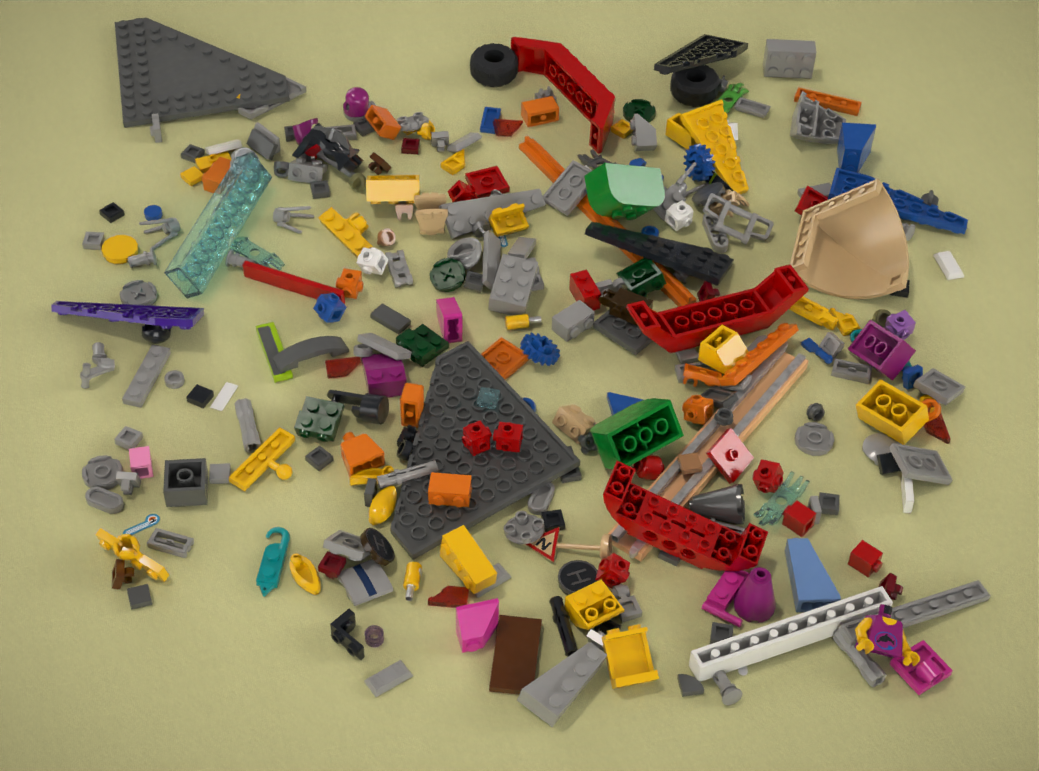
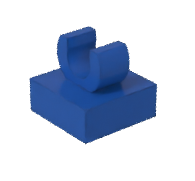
(911, 374)

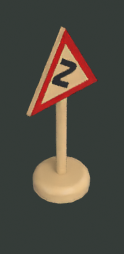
(547, 545)

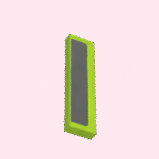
(271, 346)

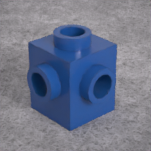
(329, 307)

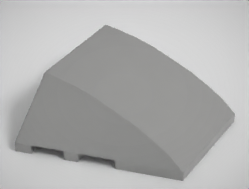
(815, 123)

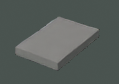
(568, 188)
(920, 464)

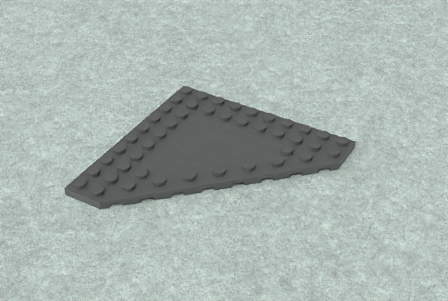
(185, 76)
(497, 475)

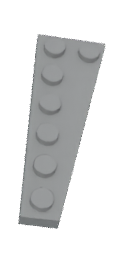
(466, 213)

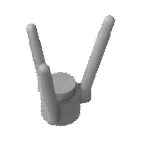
(681, 186)
(282, 215)
(169, 226)

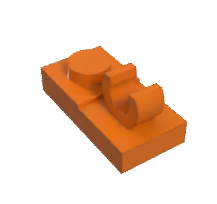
(697, 373)

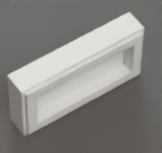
(223, 147)
(907, 494)

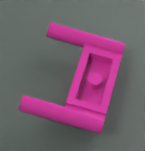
(723, 594)

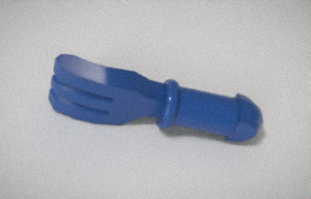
(811, 346)

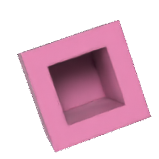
(141, 461)

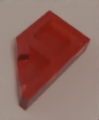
(506, 127)
(341, 367)
(938, 429)
(450, 597)

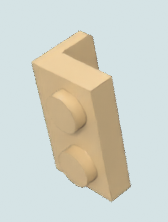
(573, 421)

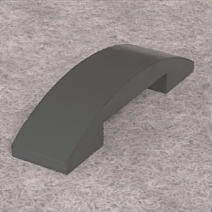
(307, 349)

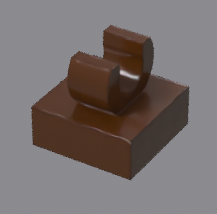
(378, 162)
(121, 574)

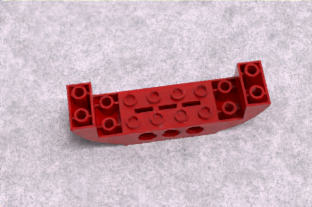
(678, 528)

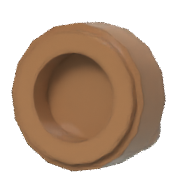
(386, 237)

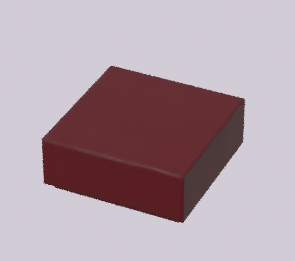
(410, 146)

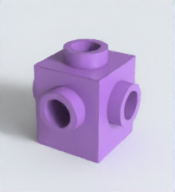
(900, 324)

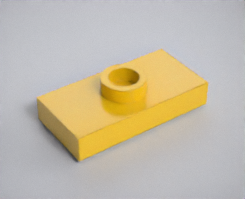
(205, 163)

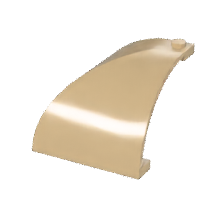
(853, 245)

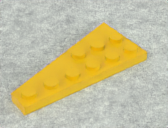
(710, 128)

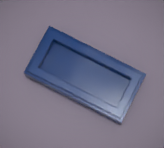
(487, 120)

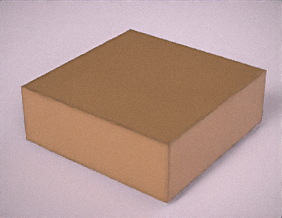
(689, 463)

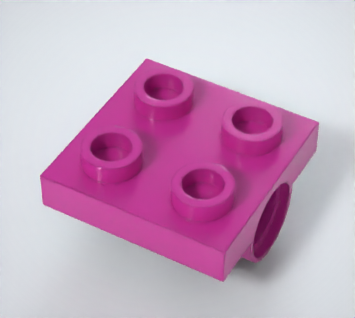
(926, 673)

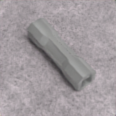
(247, 424)
(869, 669)

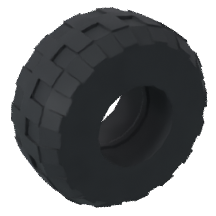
(494, 65)
(695, 86)

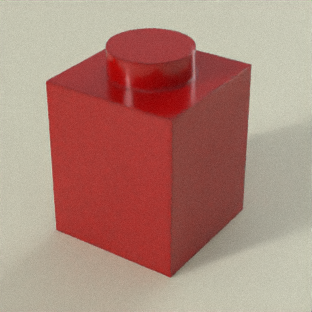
(798, 518)
(865, 559)

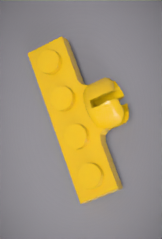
(347, 230)
(128, 548)

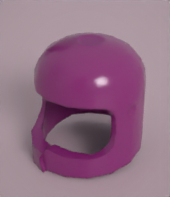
(358, 102)
(303, 129)

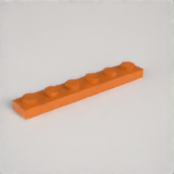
(758, 355)

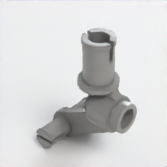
(103, 365)

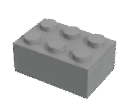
(789, 58)
(513, 285)

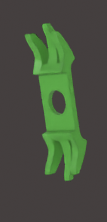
(734, 95)

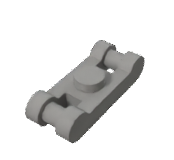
(399, 269)

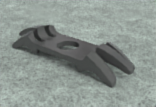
(597, 159)

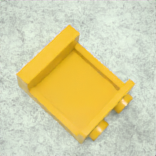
(628, 656)

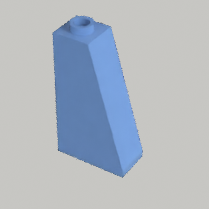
(808, 577)

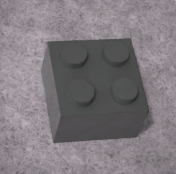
(186, 482)

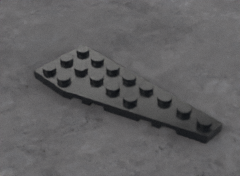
(700, 52)
(684, 257)

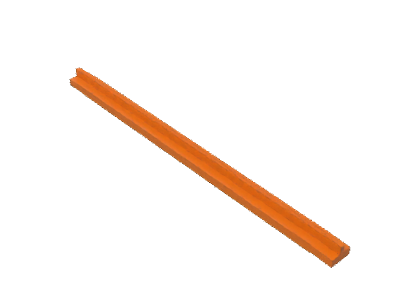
(552, 169)

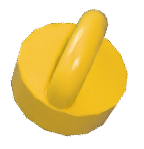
(425, 130)

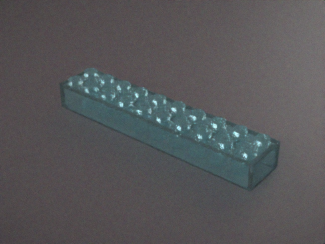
(218, 225)

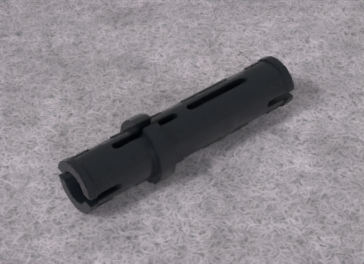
(561, 618)

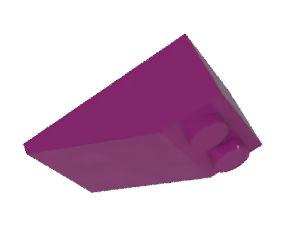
(881, 349)
(384, 375)

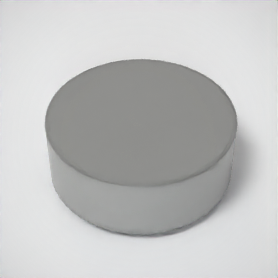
(362, 350)
(174, 379)

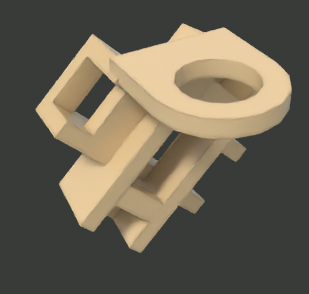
(731, 196)

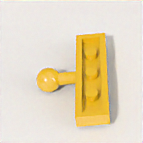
(263, 459)

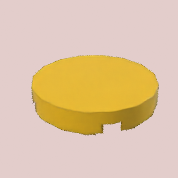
(119, 248)

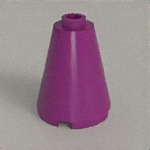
(756, 597)

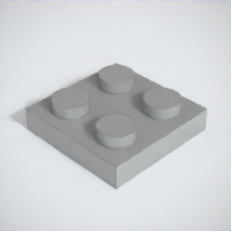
(939, 386)
(346, 544)

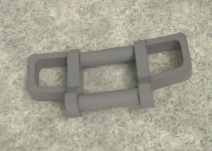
(719, 226)

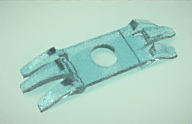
(263, 258)
(785, 492)

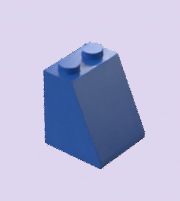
(854, 145)

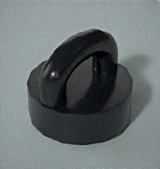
(404, 450)

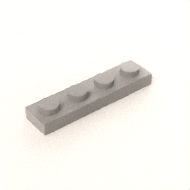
(146, 376)

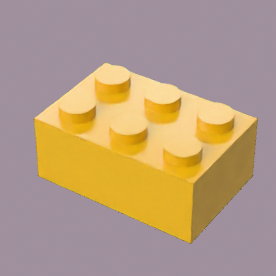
(392, 188)
(892, 412)

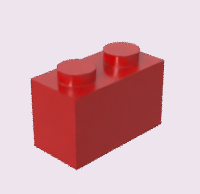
(585, 289)

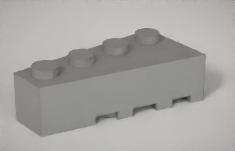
(559, 686)

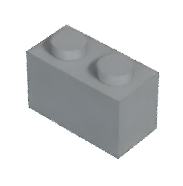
(573, 320)

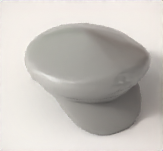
(466, 251)

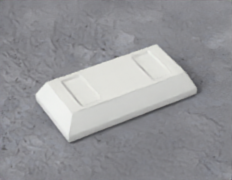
(948, 265)

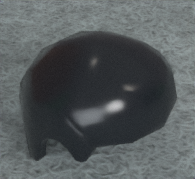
(155, 333)

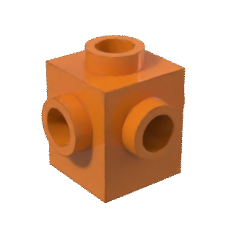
(350, 282)
(698, 409)

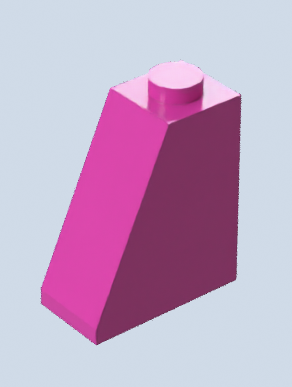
(449, 319)

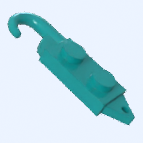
(272, 561)

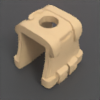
(429, 215)

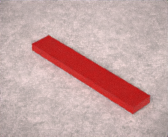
(288, 281)

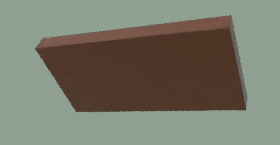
(515, 654)

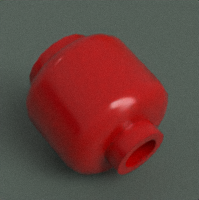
(649, 467)

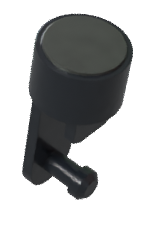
(372, 408)

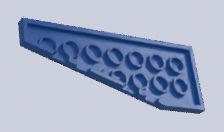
(907, 205)

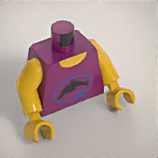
(884, 637)

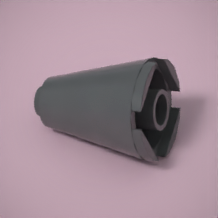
(722, 504)

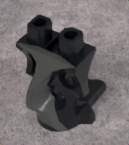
(333, 145)

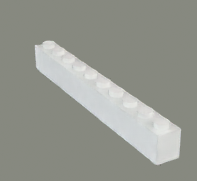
(784, 635)

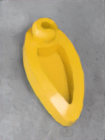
(361, 477)
(382, 505)
(305, 574)

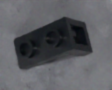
(339, 633)

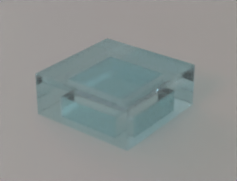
(488, 398)

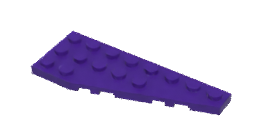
(145, 314)

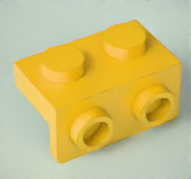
(508, 220)

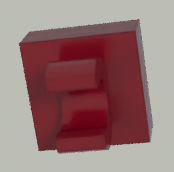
(707, 292)
(331, 565)
(890, 586)

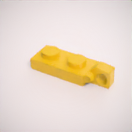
(814, 313)

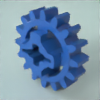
(703, 158)
(540, 349)

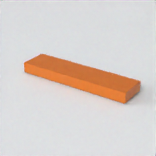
(832, 102)

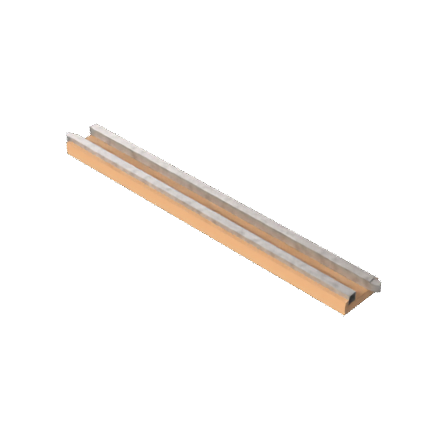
(764, 391)

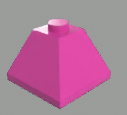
(476, 624)

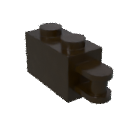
(618, 301)

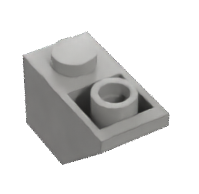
(644, 134)

